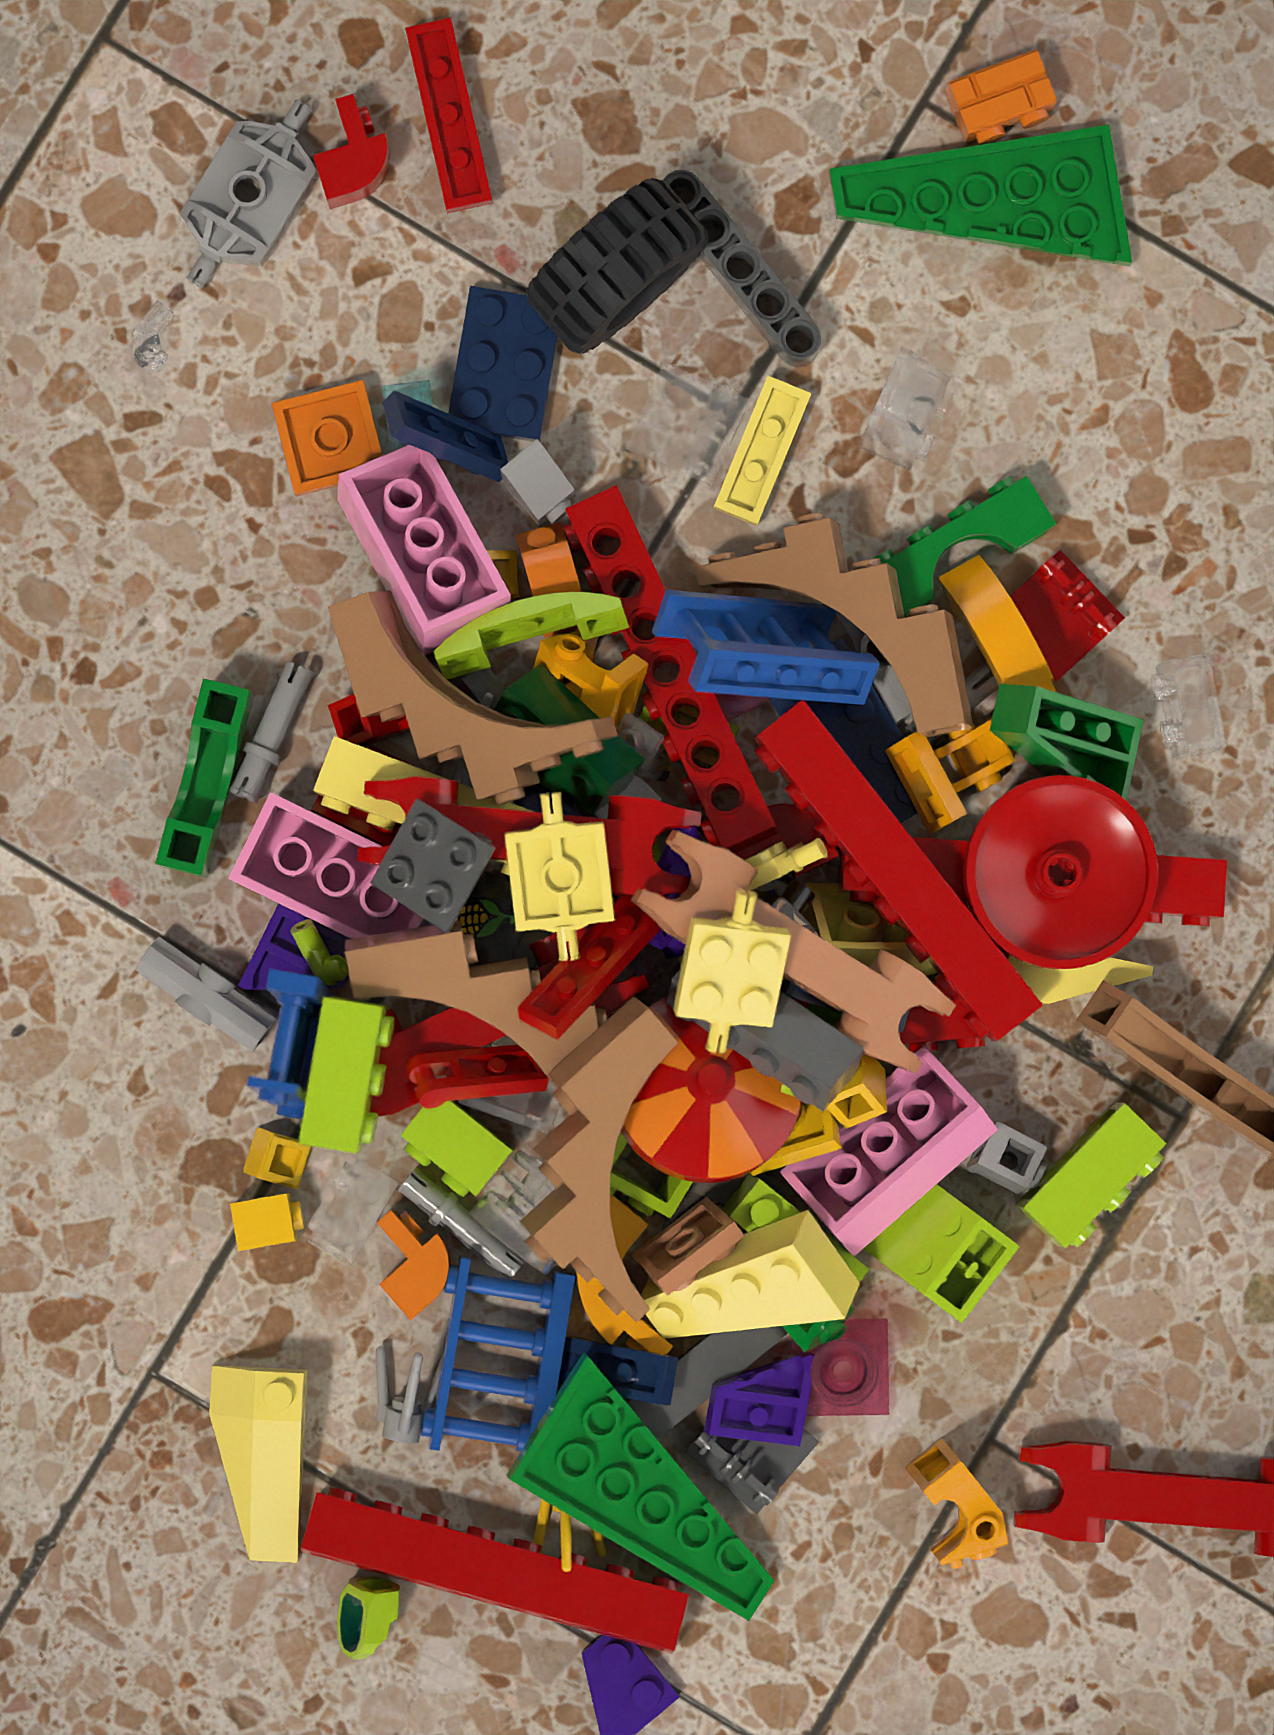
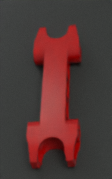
(629, 829)
(461, 1030)
(1097, 1493)

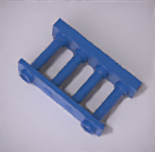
(765, 648)
(293, 1043)
(543, 1342)

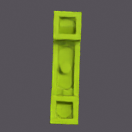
(527, 618)

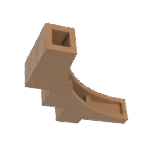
(814, 565)
(399, 681)
(436, 968)
(1181, 1065)
(596, 1091)

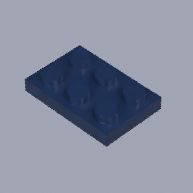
(503, 365)

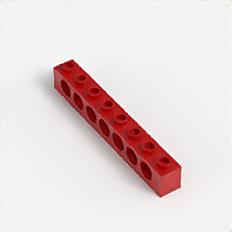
(750, 820)

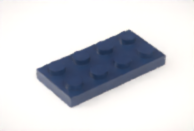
(864, 736)

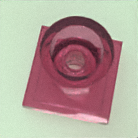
(867, 1386)

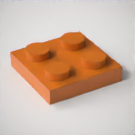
(326, 435)

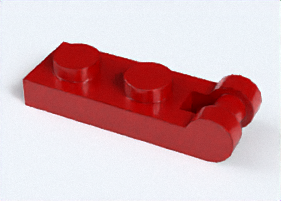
(474, 1074)

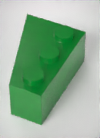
(1068, 735)

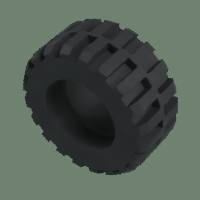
(616, 265)

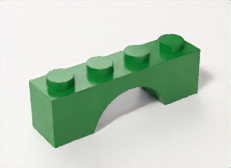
(1009, 519)
(206, 780)

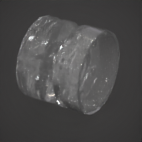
(502, 1214)

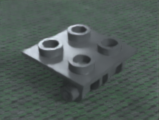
(433, 865)
(749, 1467)

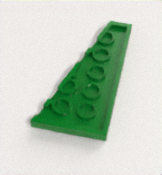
(1021, 193)
(618, 1479)

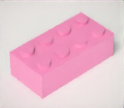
(421, 544)
(316, 872)
(893, 1156)

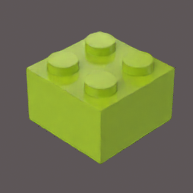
(458, 1145)

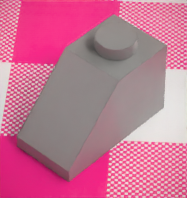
(538, 484)

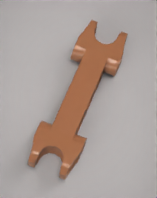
(867, 997)

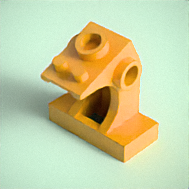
(602, 690)
(975, 754)
(979, 1522)

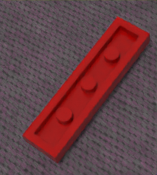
(449, 115)
(579, 982)

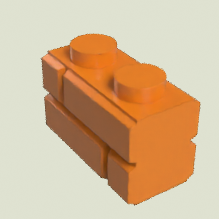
(1001, 98)

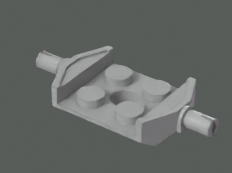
(239, 230)

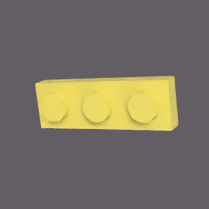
(762, 451)

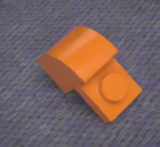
(548, 563)
(425, 1270)

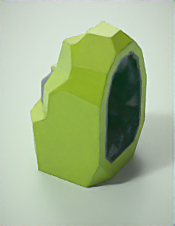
(366, 1614)

